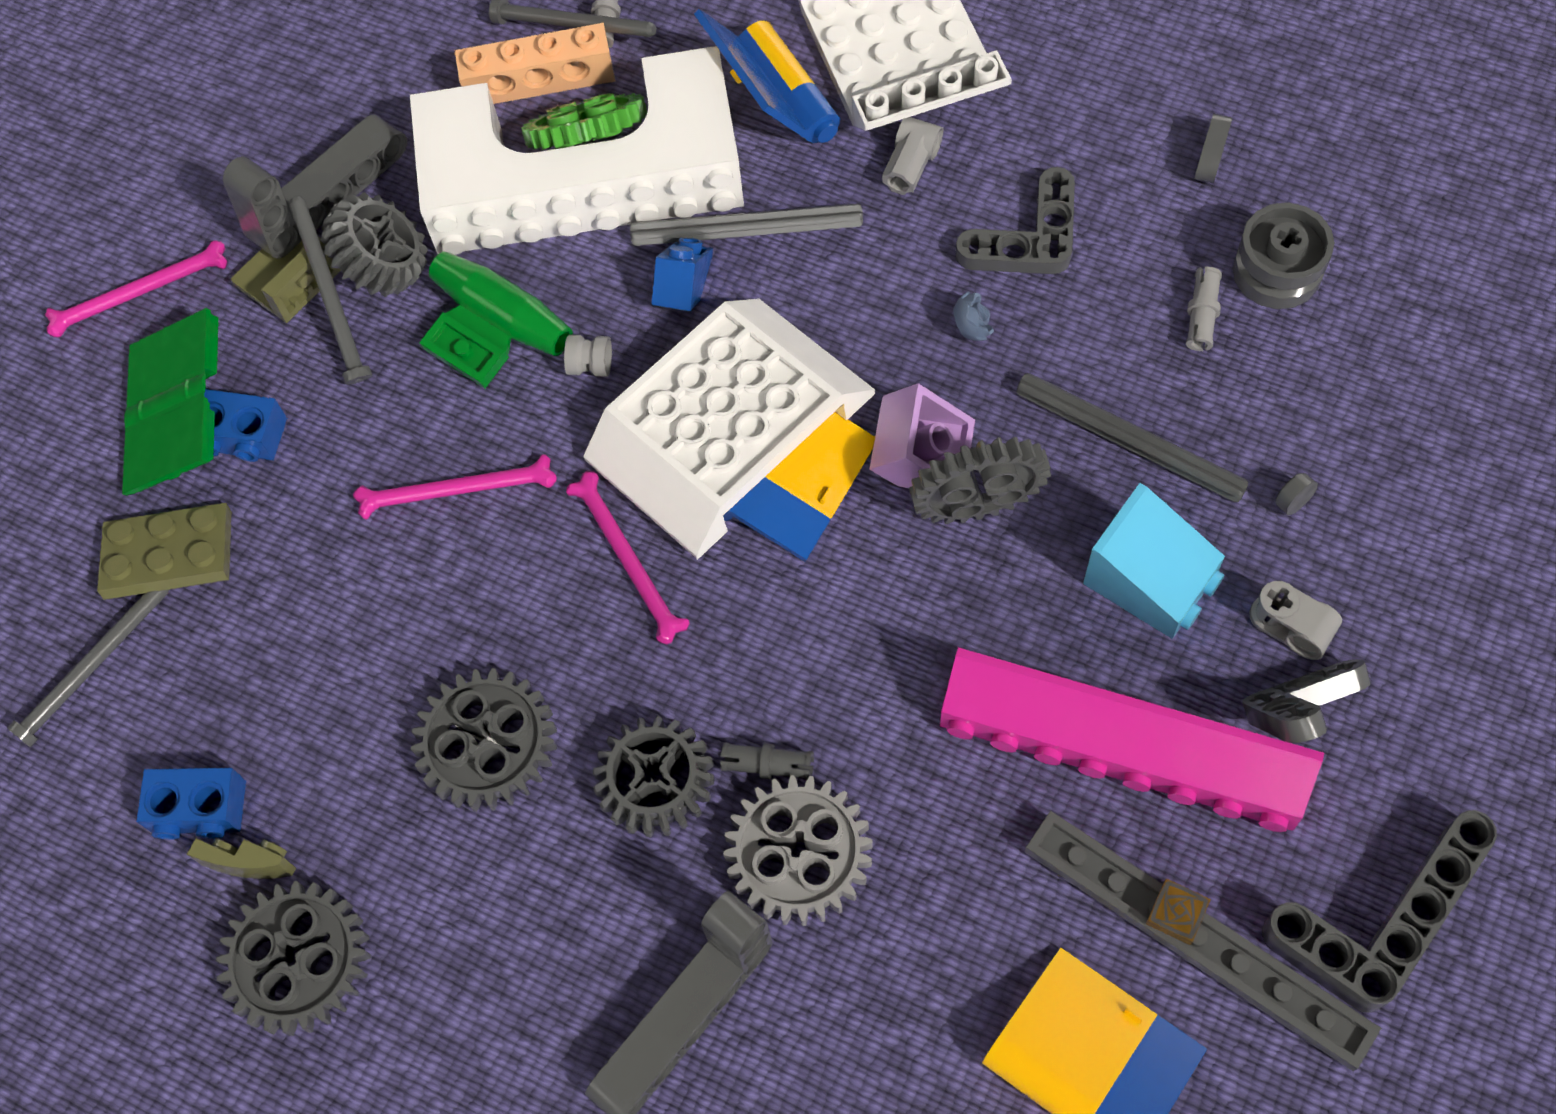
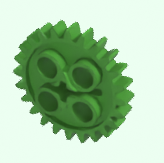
(580, 122)

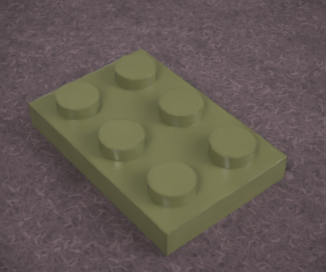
(165, 551)

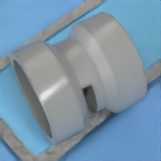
(586, 355)

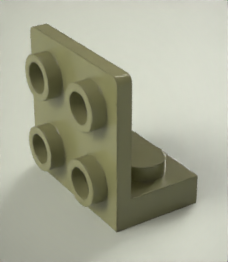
(281, 283)

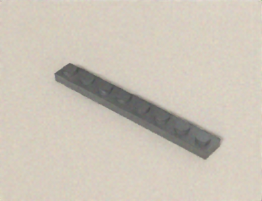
(1215, 949)

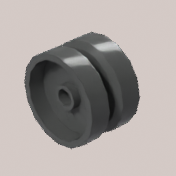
(1283, 255)

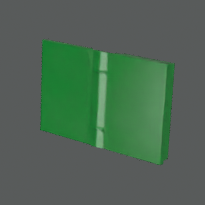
(166, 409)

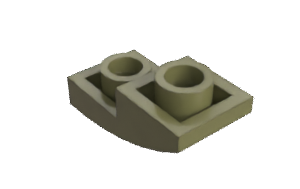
(248, 861)

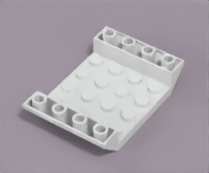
(900, 56)
(719, 418)

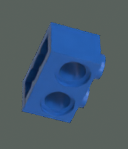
(238, 417)
(194, 792)

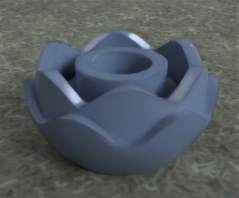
(972, 317)

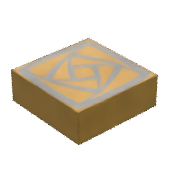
(1178, 911)

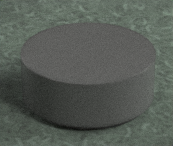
(1296, 493)

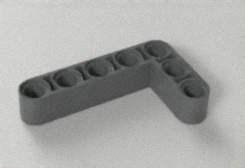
(335, 175)
(1400, 923)
(734, 949)

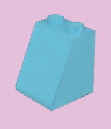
(1154, 564)

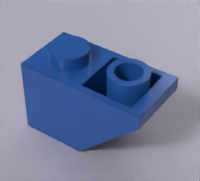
(681, 274)

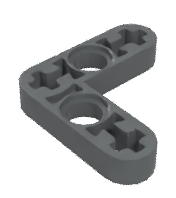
(1035, 244)
(1293, 707)

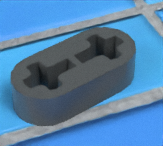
(1213, 148)

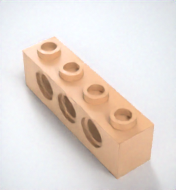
(538, 63)

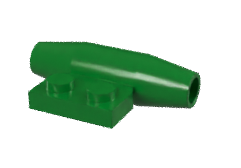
(489, 314)

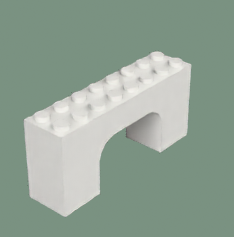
(490, 196)

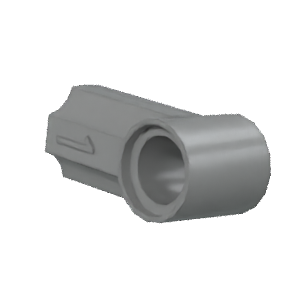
(914, 146)

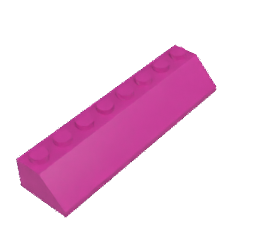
(1130, 741)

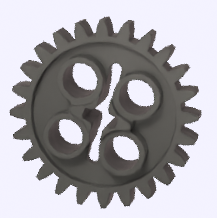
(1007, 472)
(467, 774)
(310, 993)

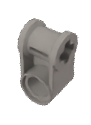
(1299, 621)

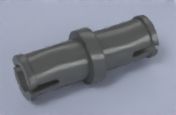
(767, 761)

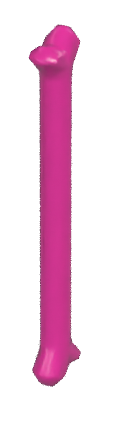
(63, 319)
(536, 473)
(667, 623)

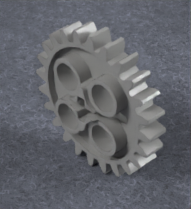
(789, 889)

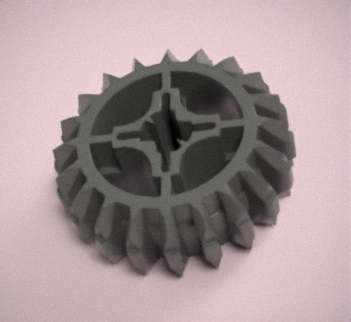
(374, 244)
(673, 746)

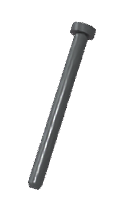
(501, 11)
(355, 370)
(85, 667)

